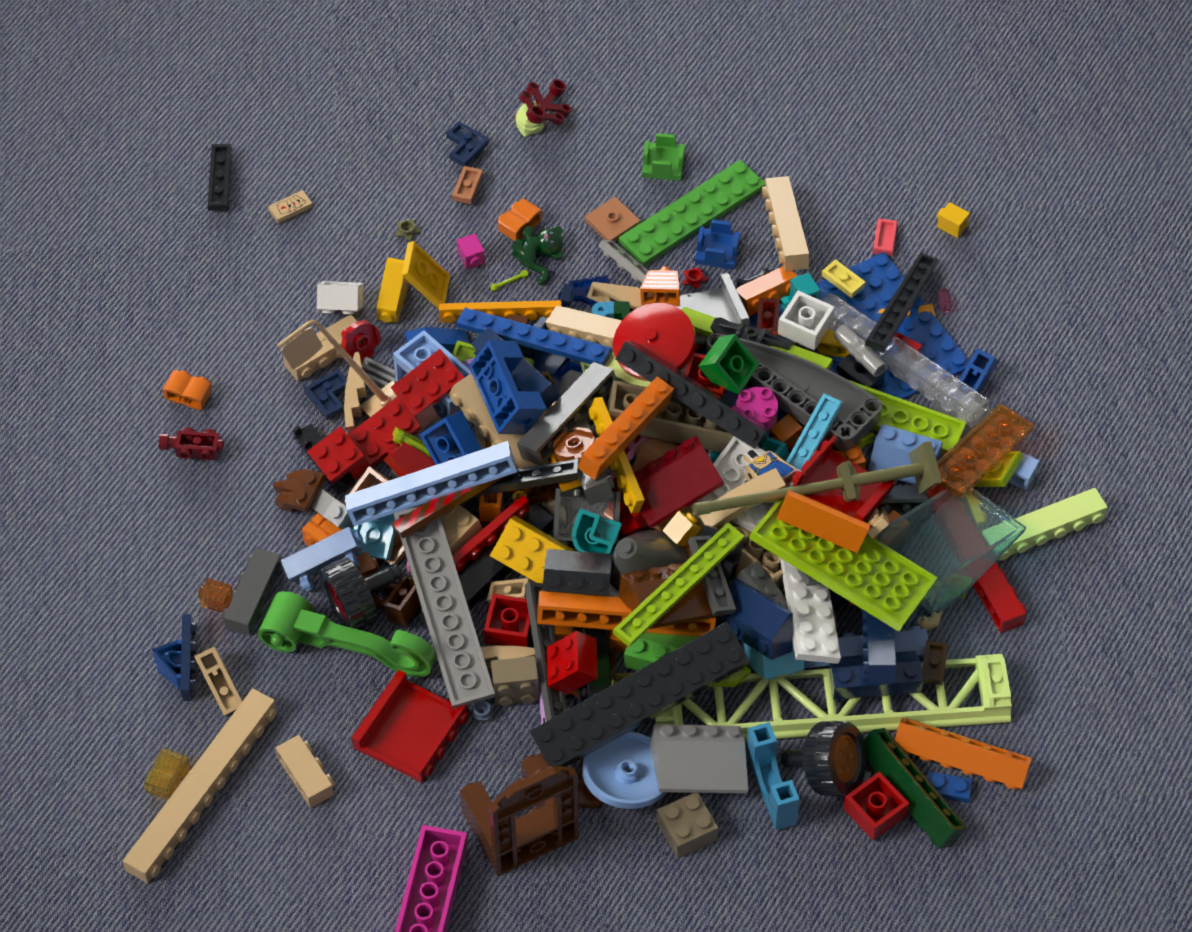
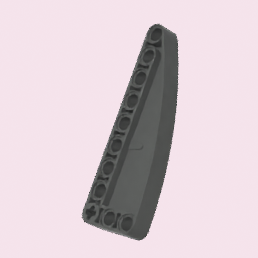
(800, 386)

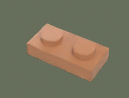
(467, 185)

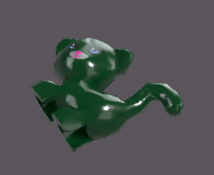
(548, 243)

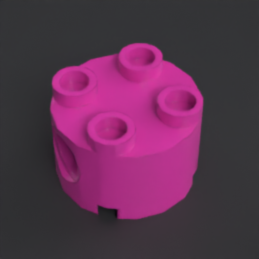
(759, 404)

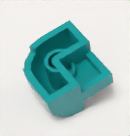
(595, 533)

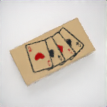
(290, 206)

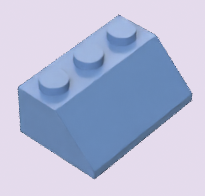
(893, 449)

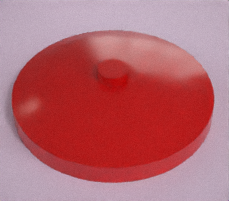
(660, 330)

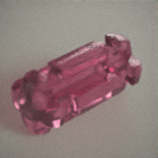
(944, 300)

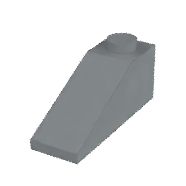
(332, 509)

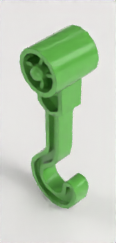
(292, 622)

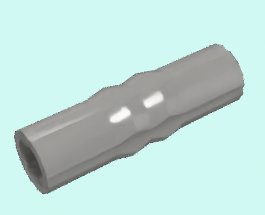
(862, 353)

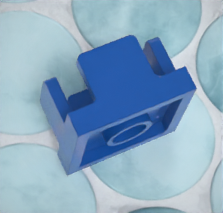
(718, 245)

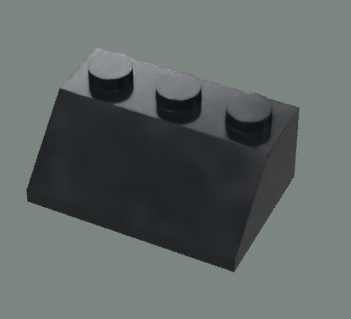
(577, 572)

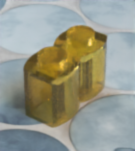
(166, 774)

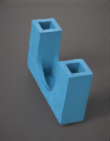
(778, 796)

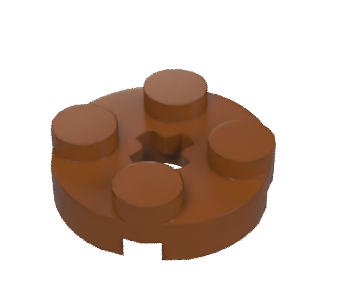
(573, 444)

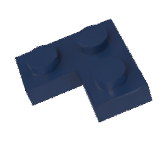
(469, 143)
(323, 393)

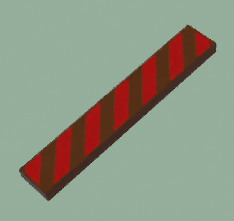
(435, 508)

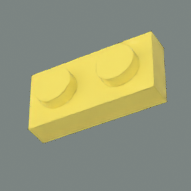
(843, 278)

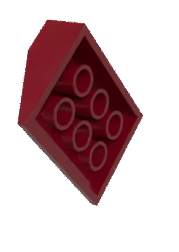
(676, 481)

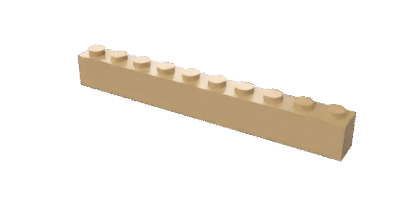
(199, 786)

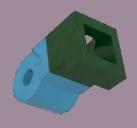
(615, 310)

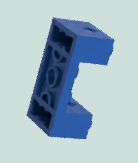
(510, 409)

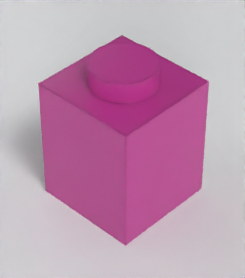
(470, 251)

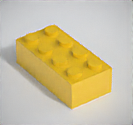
(525, 548)

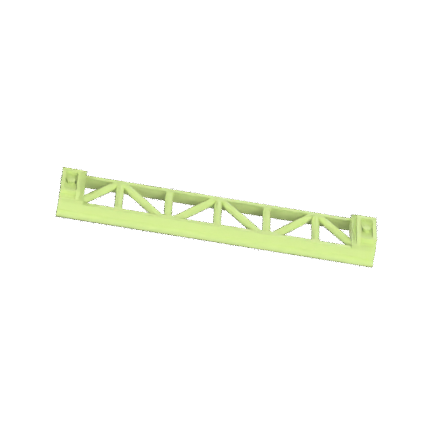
(989, 674)

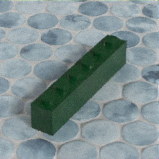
(924, 801)

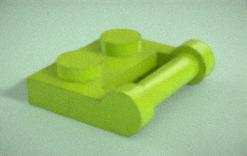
(402, 436)

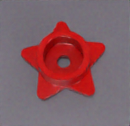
(690, 274)

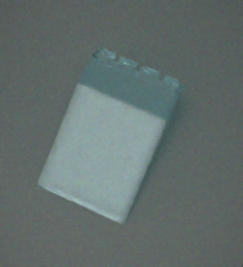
(952, 541)

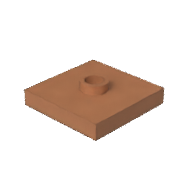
(612, 220)

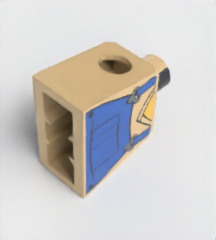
(761, 464)

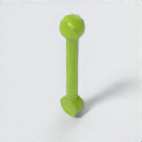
(523, 274)

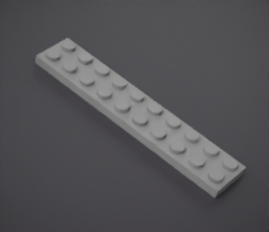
(447, 614)

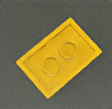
(425, 274)

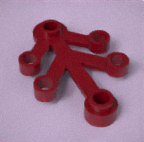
(537, 114)

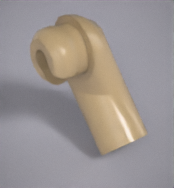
(929, 622)

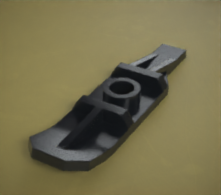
(760, 336)

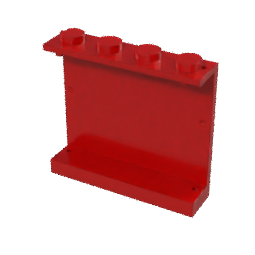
(823, 467)

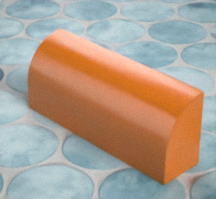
(823, 521)

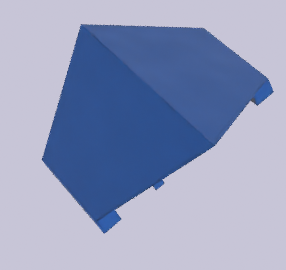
(169, 661)

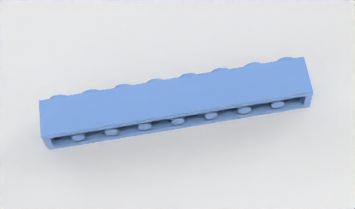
(430, 483)

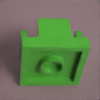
(663, 158)

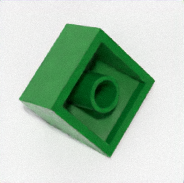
(729, 363)

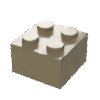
(515, 680)
(687, 824)

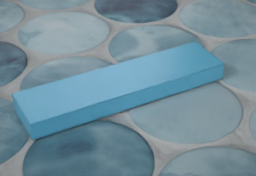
(815, 430)

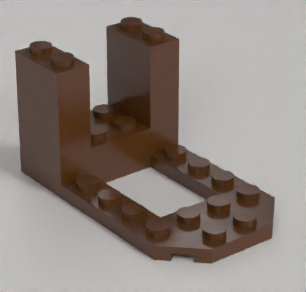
(518, 840)

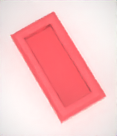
(885, 236)

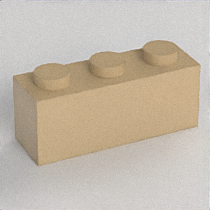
(305, 771)

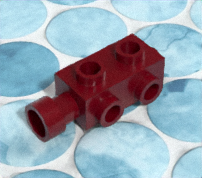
(193, 444)

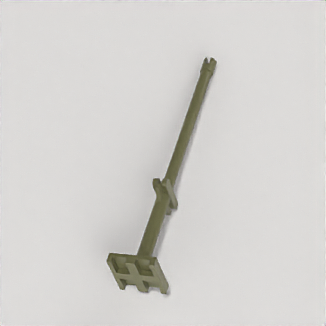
(922, 466)

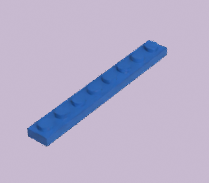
(535, 337)

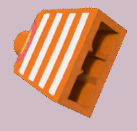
(660, 287)

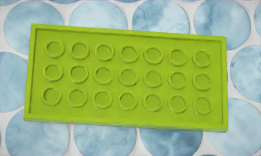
(871, 579)

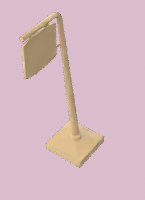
(306, 344)

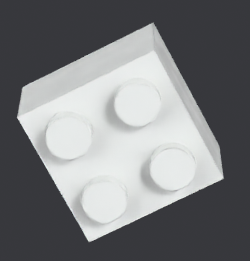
(339, 296)
(806, 320)

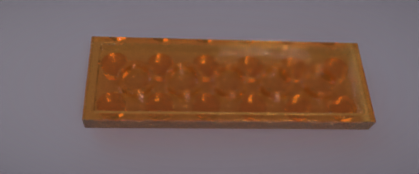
(982, 449)

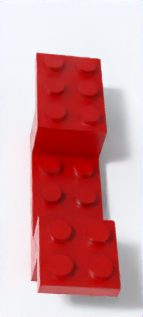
(409, 411)

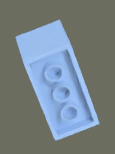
(415, 353)

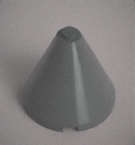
(643, 552)

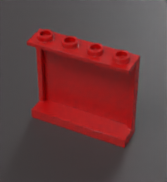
(409, 728)

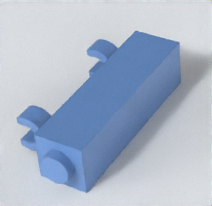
(317, 556)

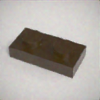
(934, 662)

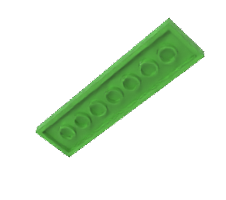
(690, 212)

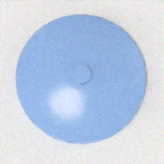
(623, 773)

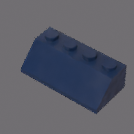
(759, 621)
(849, 679)

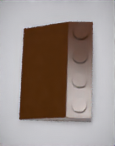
(641, 584)

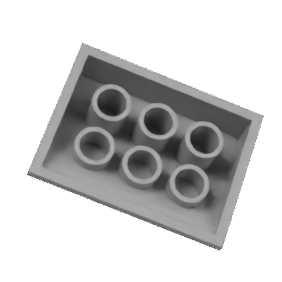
(699, 758)

